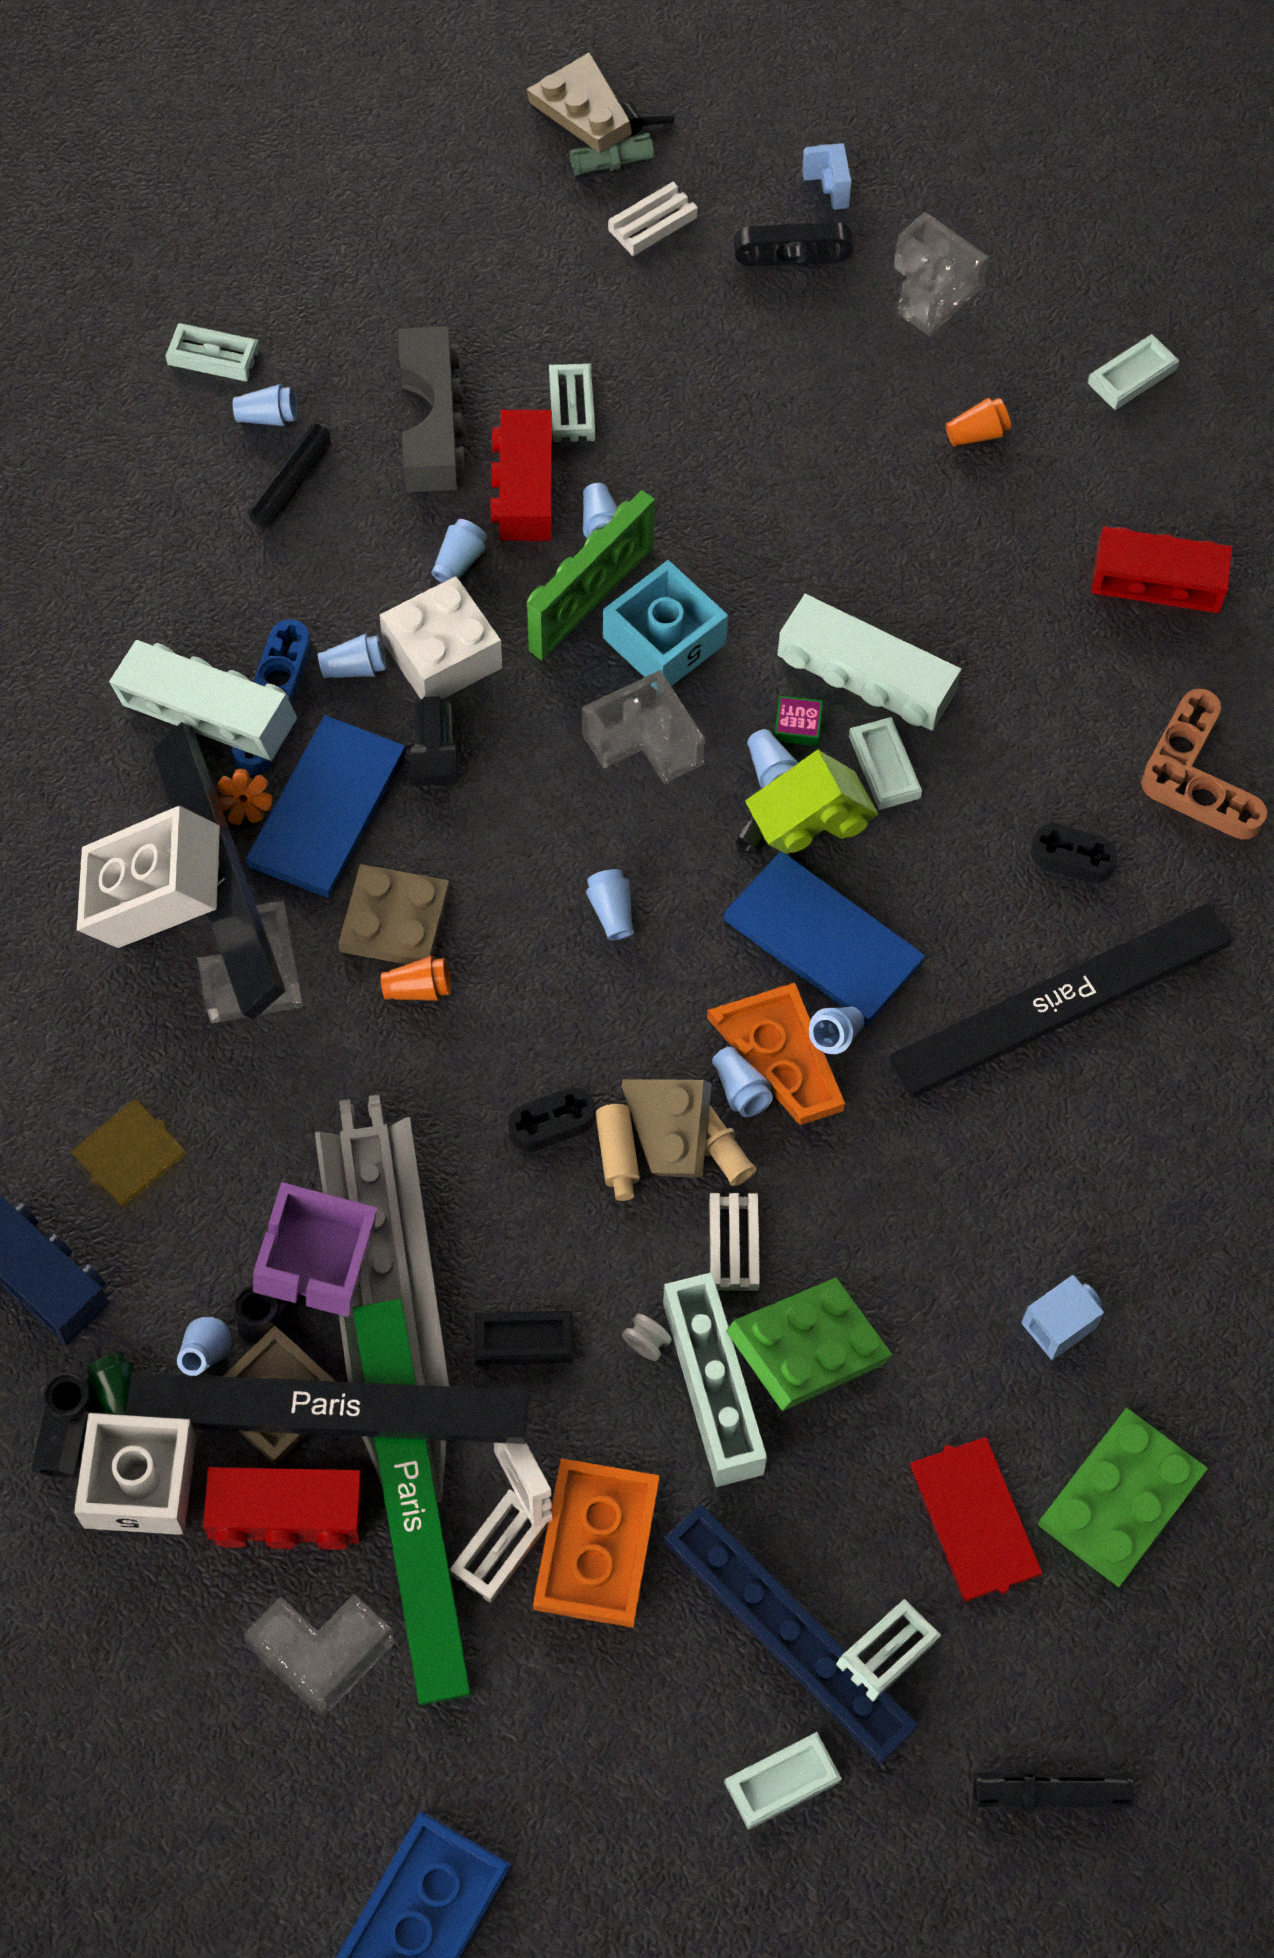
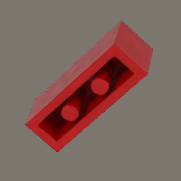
(523, 475)
(1161, 569)
(283, 1507)

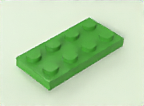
(591, 574)

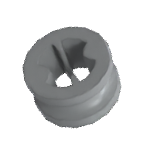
(646, 1337)

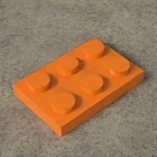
(596, 1543)

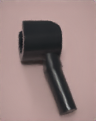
(639, 120)
(751, 838)

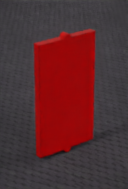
(975, 1519)

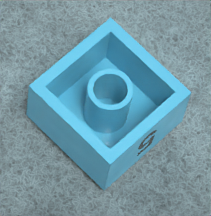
(665, 624)

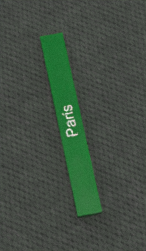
(413, 1517)

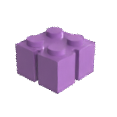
(317, 1250)

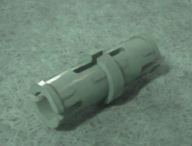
(624, 152)

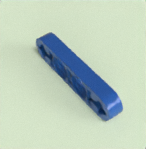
(274, 660)

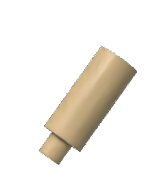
(617, 1149)

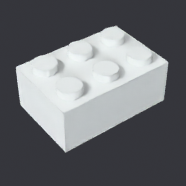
(148, 877)

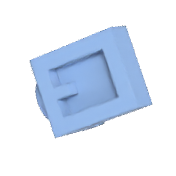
(830, 166)

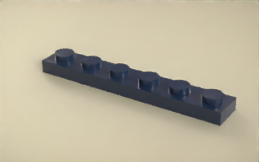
(787, 1632)

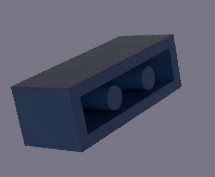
(44, 1277)

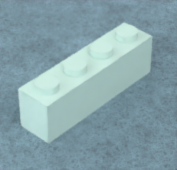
(868, 662)
(205, 698)
(714, 1380)

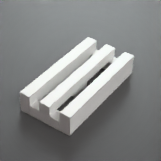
(648, 214)
(734, 1203)
(526, 1480)
(475, 1580)

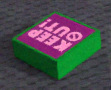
(798, 720)

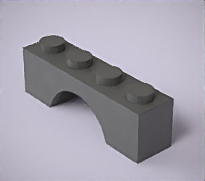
(430, 447)

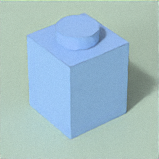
(1063, 1316)

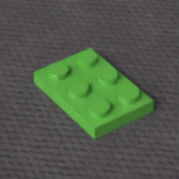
(808, 1343)
(1122, 1497)

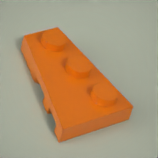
(775, 1039)

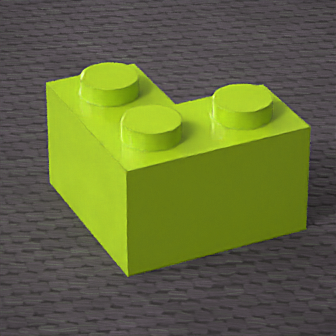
(811, 799)

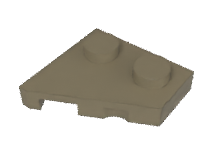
(671, 1123)

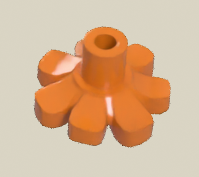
(244, 796)

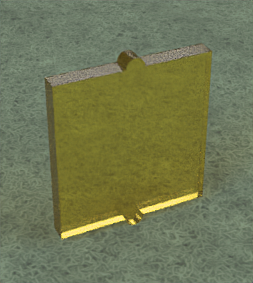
(128, 1152)

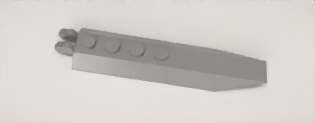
(381, 1171)

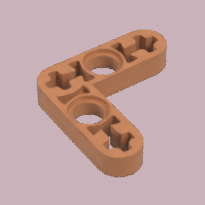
(1180, 768)

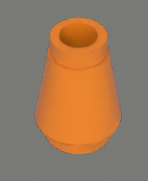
(980, 423)
(418, 980)

